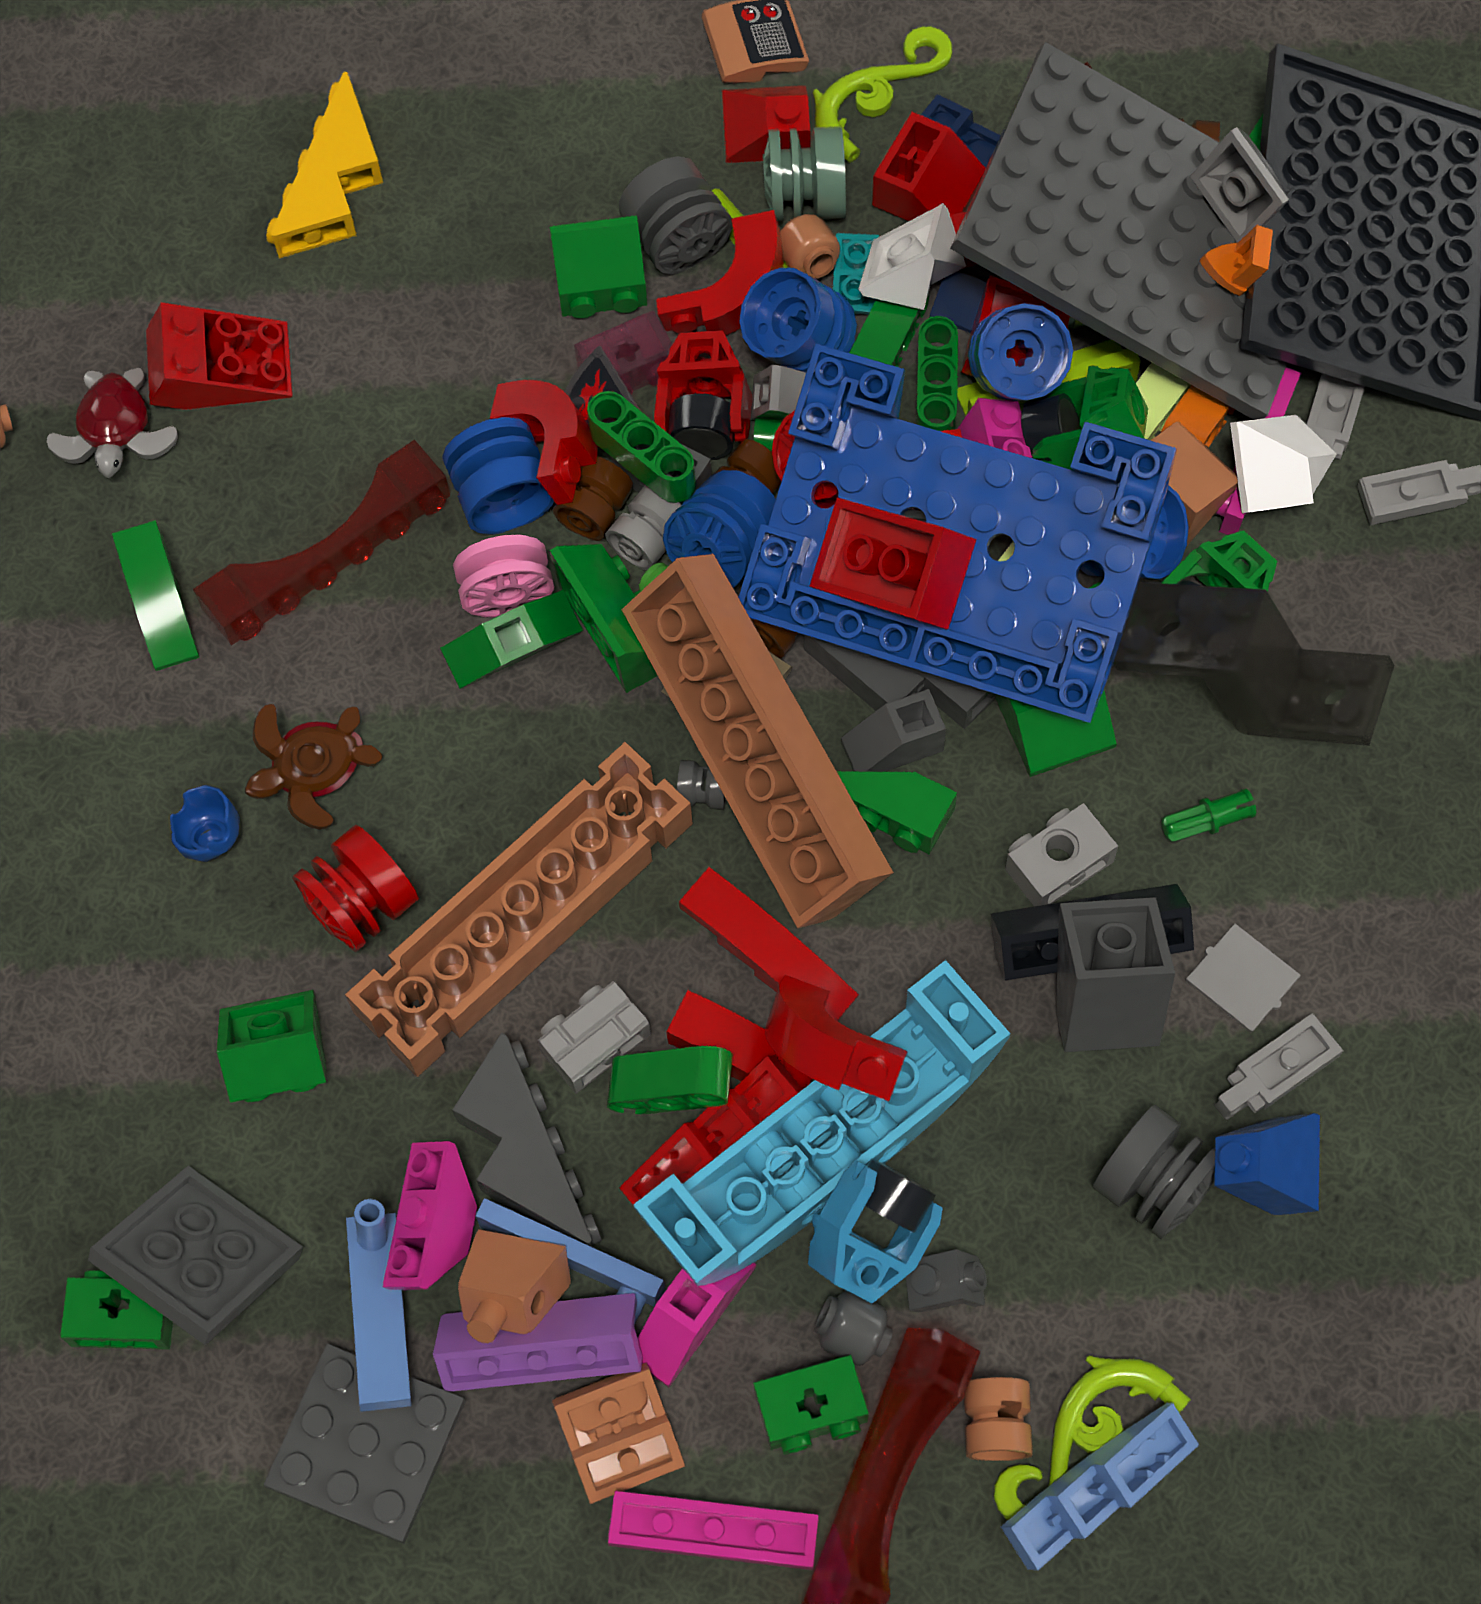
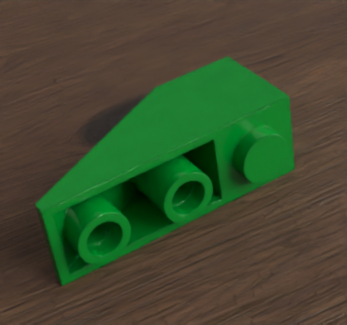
(902, 806)

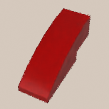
(710, 1024)

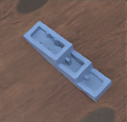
(1099, 1485)

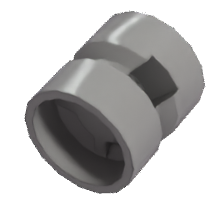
(640, 533)

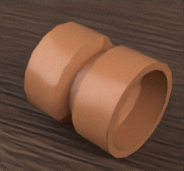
(998, 1419)

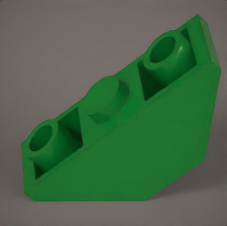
(511, 638)

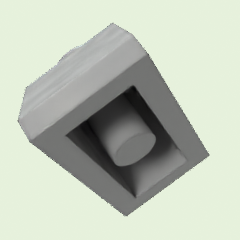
(776, 392)

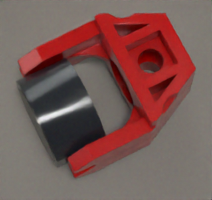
(693, 407)

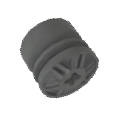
(676, 214)
(1157, 1172)

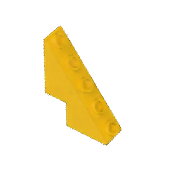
(334, 164)

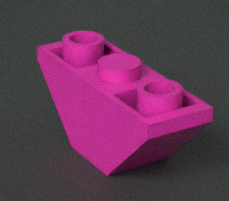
(432, 1218)
(683, 1321)

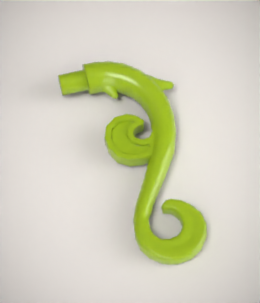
(877, 80)
(1069, 1428)

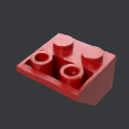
(925, 170)

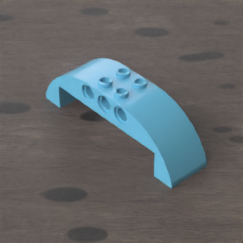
(794, 1158)

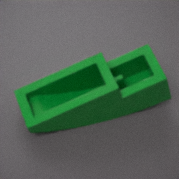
(155, 595)

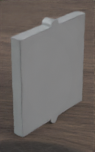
(1243, 978)

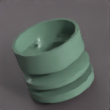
(806, 173)

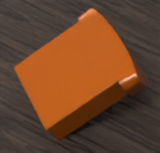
(1240, 263)

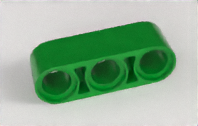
(887, 332)
(937, 364)
(635, 429)
(670, 1080)

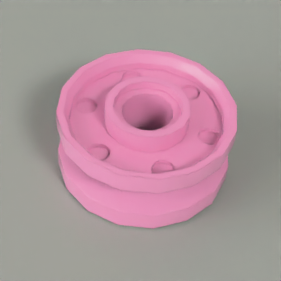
(502, 574)

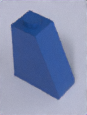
(1272, 1164)

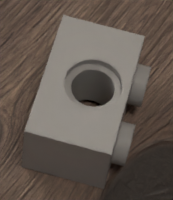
(1049, 880)

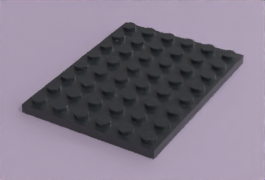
(1378, 234)

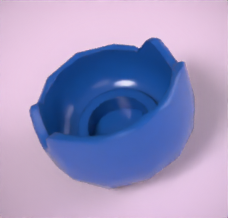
(205, 810)

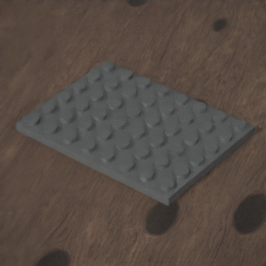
(1105, 224)

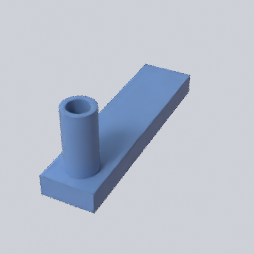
(580, 1256)
(376, 1311)

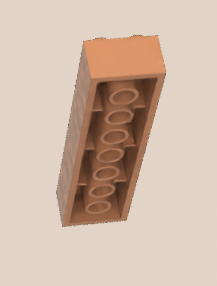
(756, 740)

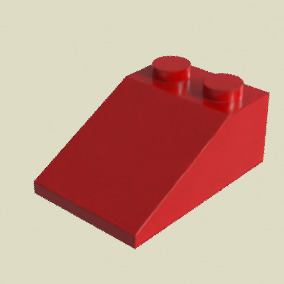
(893, 562)

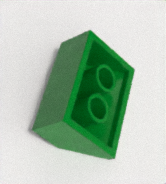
(597, 594)

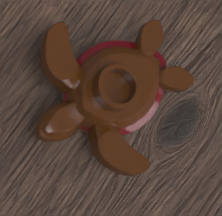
(308, 761)

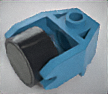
(856, 1261)

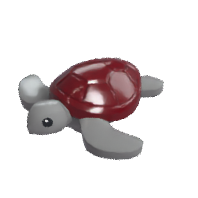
(111, 420)

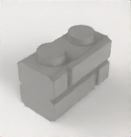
(593, 1035)

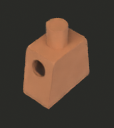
(510, 1283)

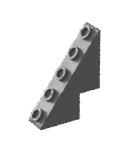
(885, 681)
(525, 1163)

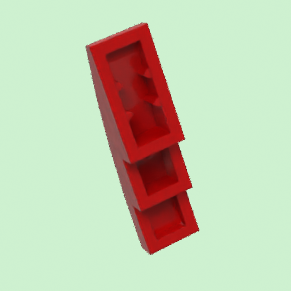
(761, 940)
(715, 1128)

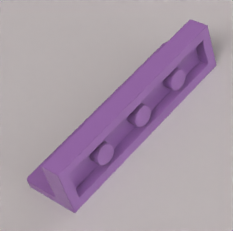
(569, 1343)

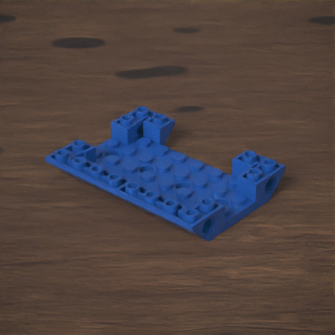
(1018, 622)

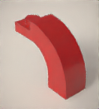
(719, 305)
(557, 423)
(826, 1049)

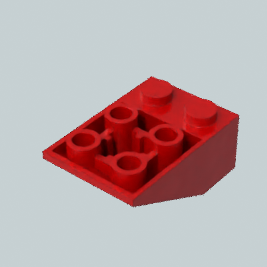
(215, 358)

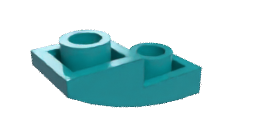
(850, 269)

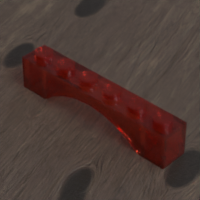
(250, 594)
(918, 1396)

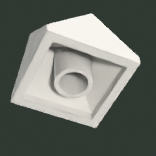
(911, 259)
(1278, 462)

